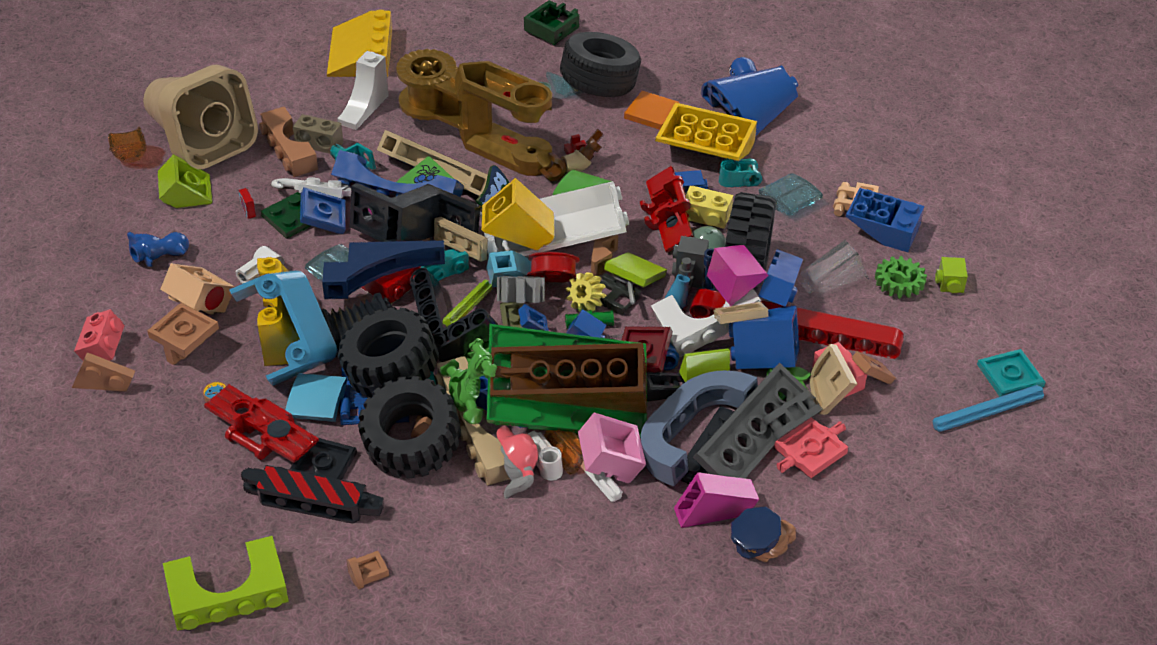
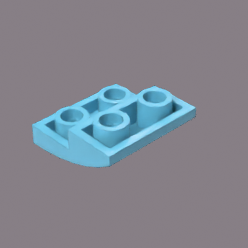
(316, 397)

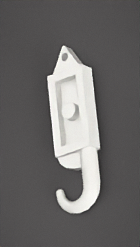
(331, 188)

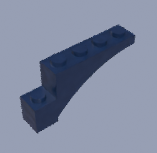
(374, 260)

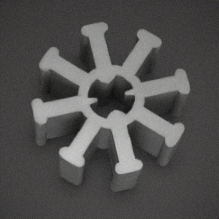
(521, 289)

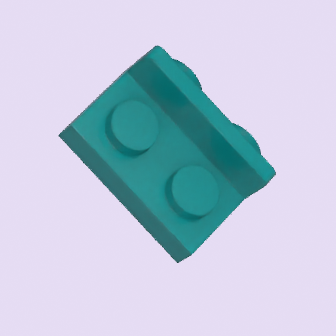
(455, 263)

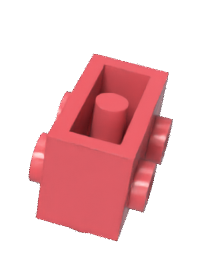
(100, 335)

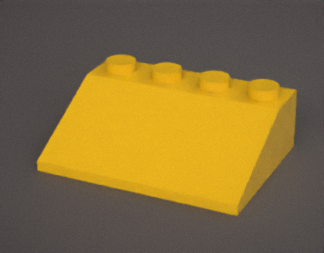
(354, 37)
(708, 132)

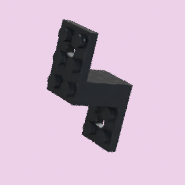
(409, 214)

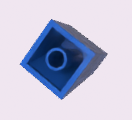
(766, 340)

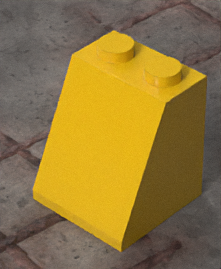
(518, 217)

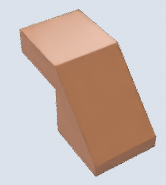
(603, 252)

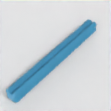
(988, 408)

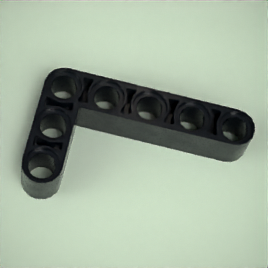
(454, 339)

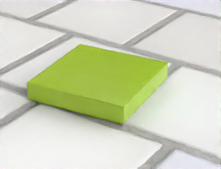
(635, 269)

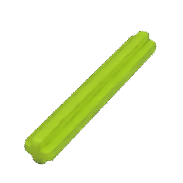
(468, 302)

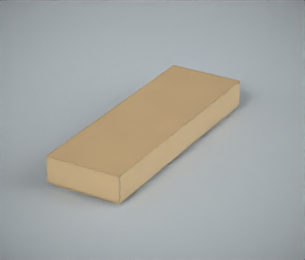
(460, 238)

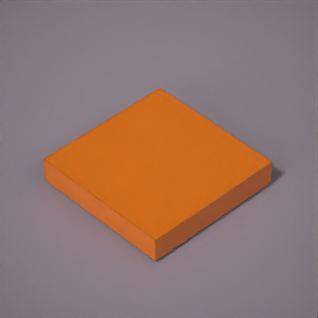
(649, 109)

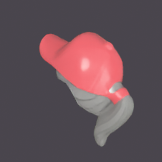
(519, 459)

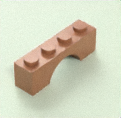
(296, 156)

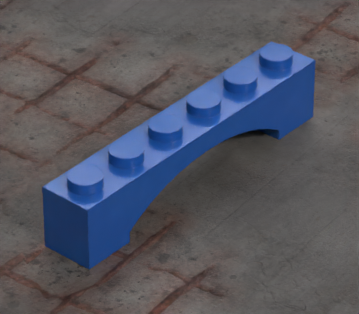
(352, 169)

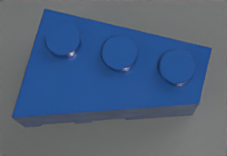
(782, 276)

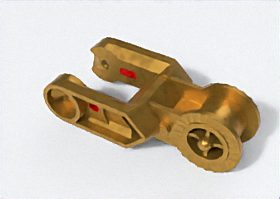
(465, 99)

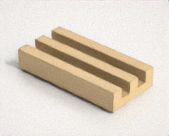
(740, 312)

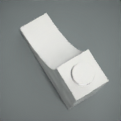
(368, 91)

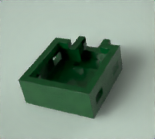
(546, 24)

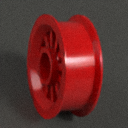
(553, 266)

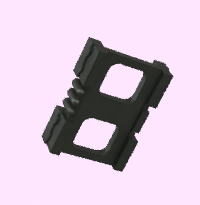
(617, 290)

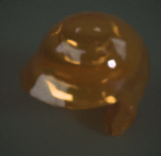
(128, 146)

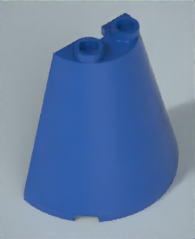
(753, 95)

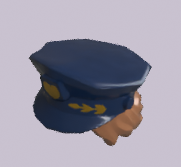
(761, 534)

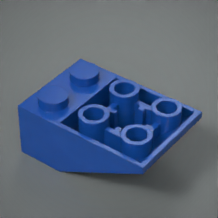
(886, 218)

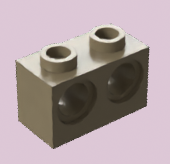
(318, 132)

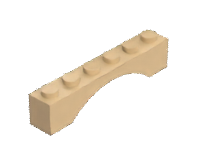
(415, 153)
(480, 444)

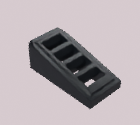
(659, 387)

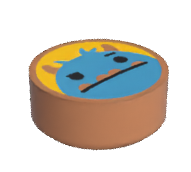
(212, 389)

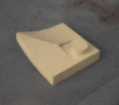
(831, 379)

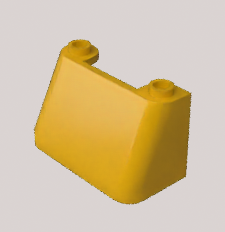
(274, 322)

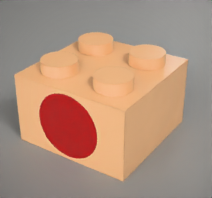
(197, 288)

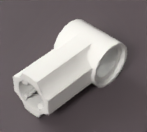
(249, 270)
(549, 457)

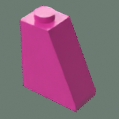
(714, 499)

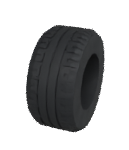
(600, 64)

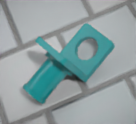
(356, 149)

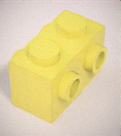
(709, 206)

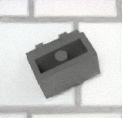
(690, 260)

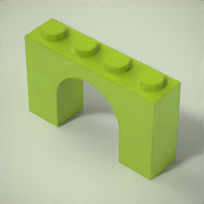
(198, 606)

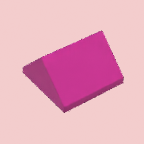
(734, 272)

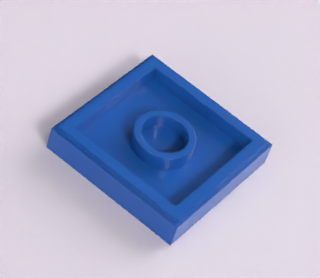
(323, 211)

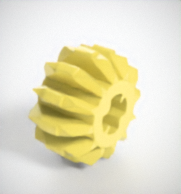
(586, 292)

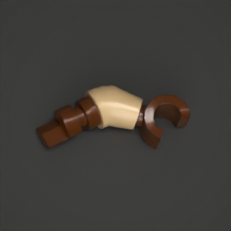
(575, 161)

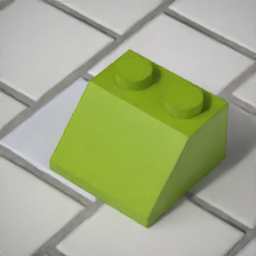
(183, 184)

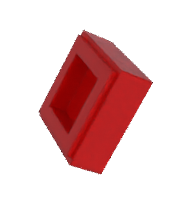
(247, 203)

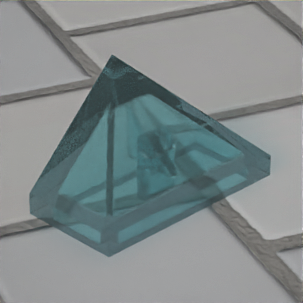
(560, 87)

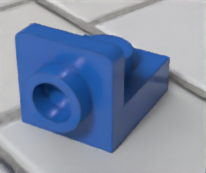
(532, 319)

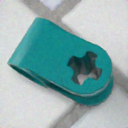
(737, 173)

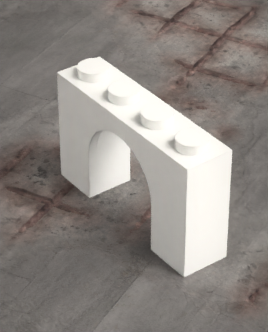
(693, 332)

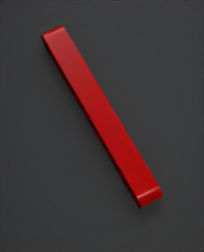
(821, 327)

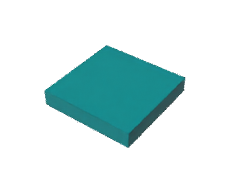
(1010, 372)

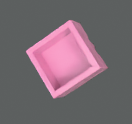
(611, 448)

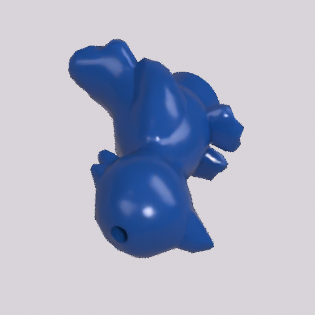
(150, 247)

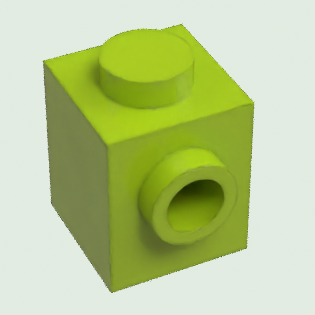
(952, 275)

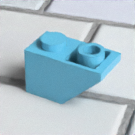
(507, 264)

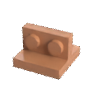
(182, 331)

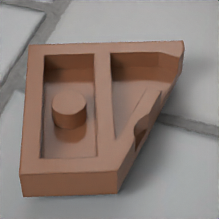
(102, 375)

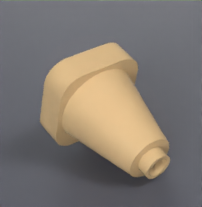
(204, 114)

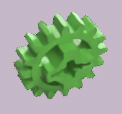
(900, 277)

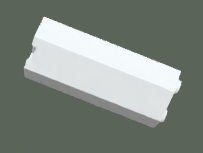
(578, 218)

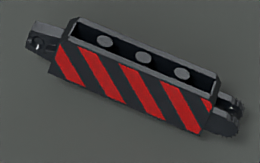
(311, 494)

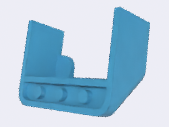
(315, 342)

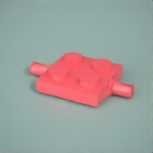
(811, 447)

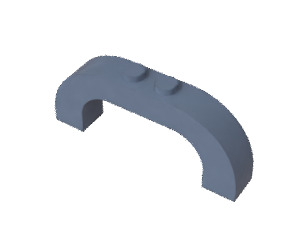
(709, 389)

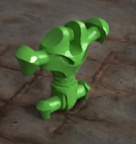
(465, 384)

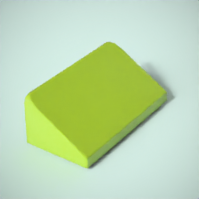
(704, 362)

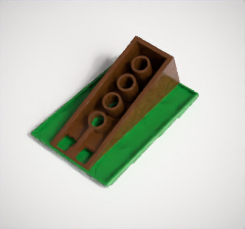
(563, 379)

